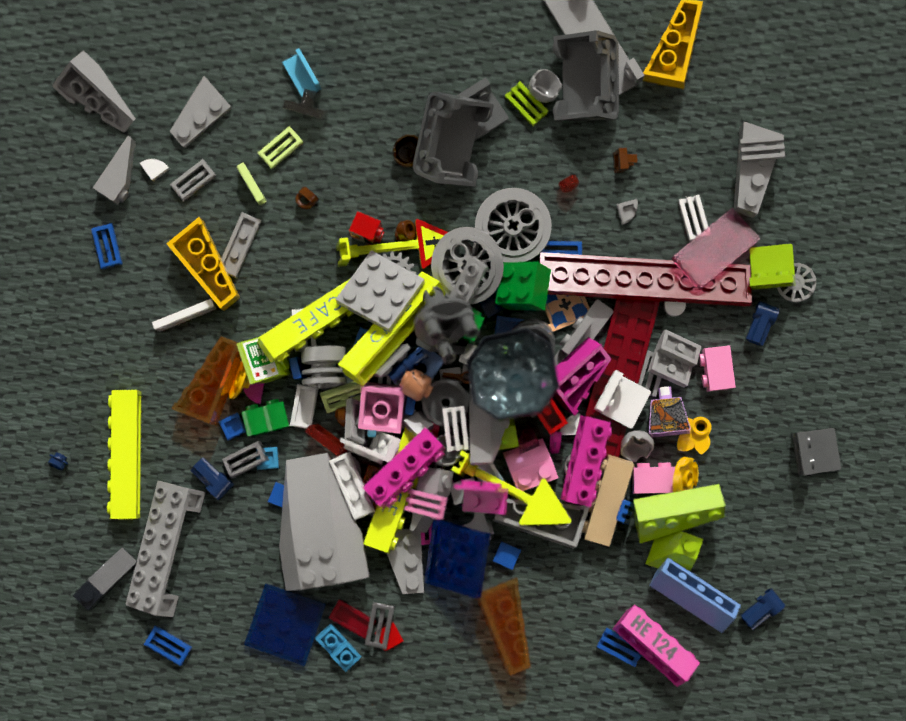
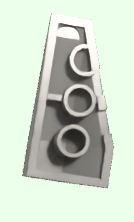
(88, 84)
(484, 435)

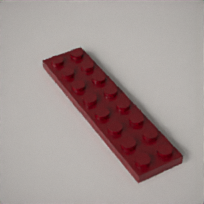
(627, 347)

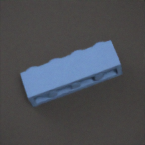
(695, 595)

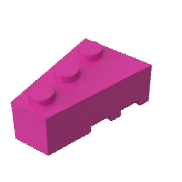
(579, 372)

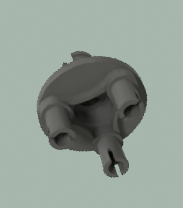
(444, 322)

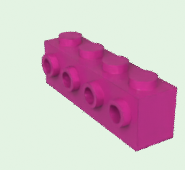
(586, 461)
(404, 469)

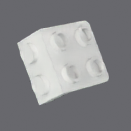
(381, 449)

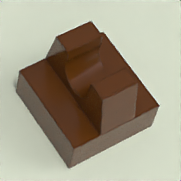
(623, 160)

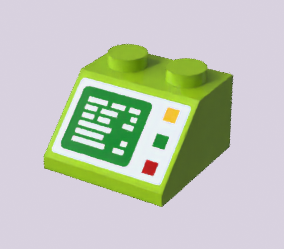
(257, 364)

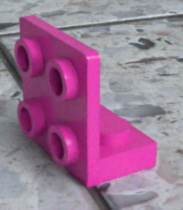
(484, 498)

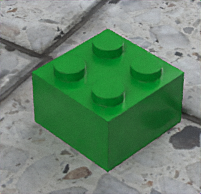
(523, 286)

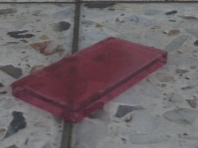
(715, 248)

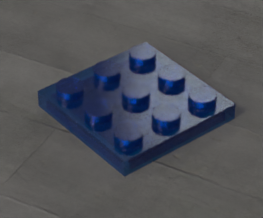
(457, 558)
(285, 624)

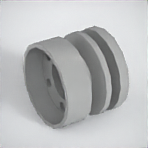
(323, 366)

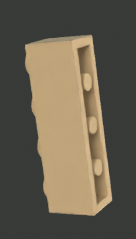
(608, 499)

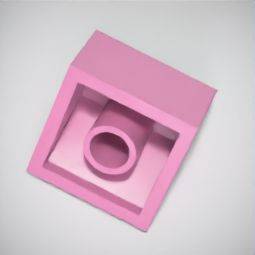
(382, 407)
(530, 467)

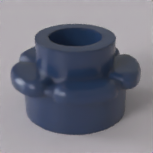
(58, 461)

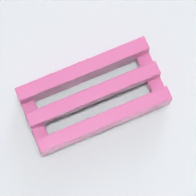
(411, 501)

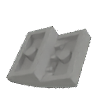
(674, 358)

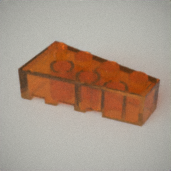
(212, 383)
(506, 624)

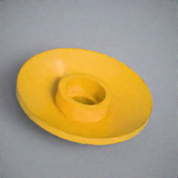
(241, 381)

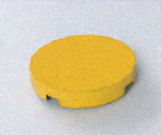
(685, 474)

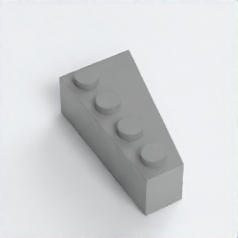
(562, 534)

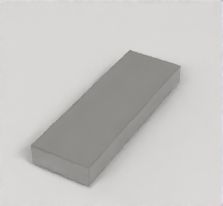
(240, 243)

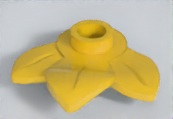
(696, 439)

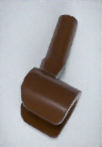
(456, 376)

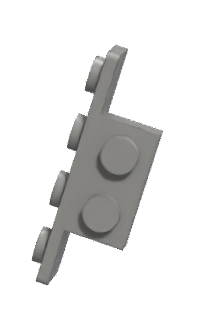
(469, 279)
(584, 328)

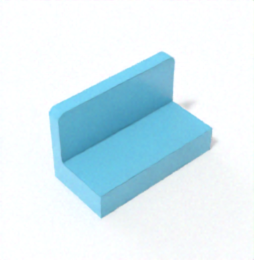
(301, 73)

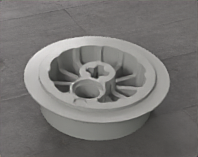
(534, 207)
(449, 246)

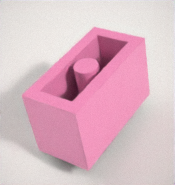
(717, 368)
(652, 479)

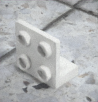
(622, 400)

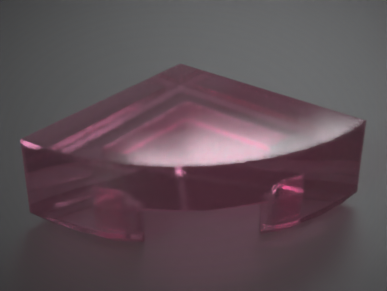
(527, 440)

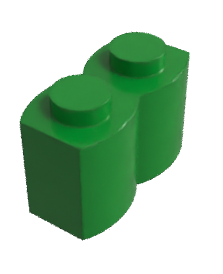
(266, 418)

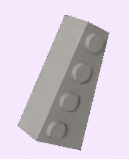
(753, 175)

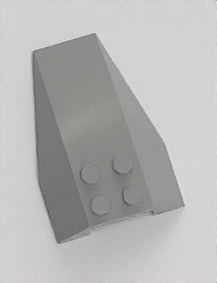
(318, 532)

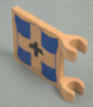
(564, 310)

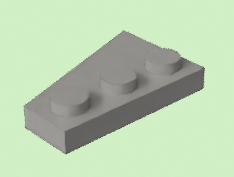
(199, 113)
(407, 561)

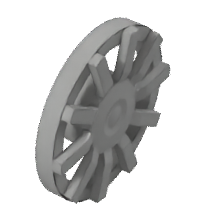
(800, 284)

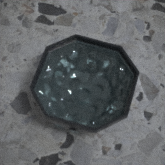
(512, 374)

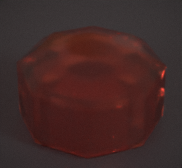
(568, 184)

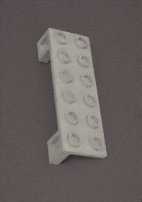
(584, 16)
(159, 548)

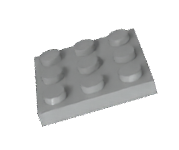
(380, 291)

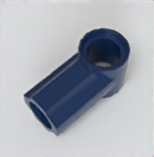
(762, 321)
(213, 479)
(765, 607)

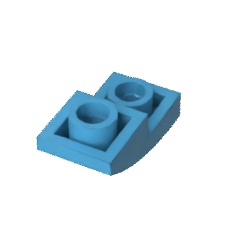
(338, 647)

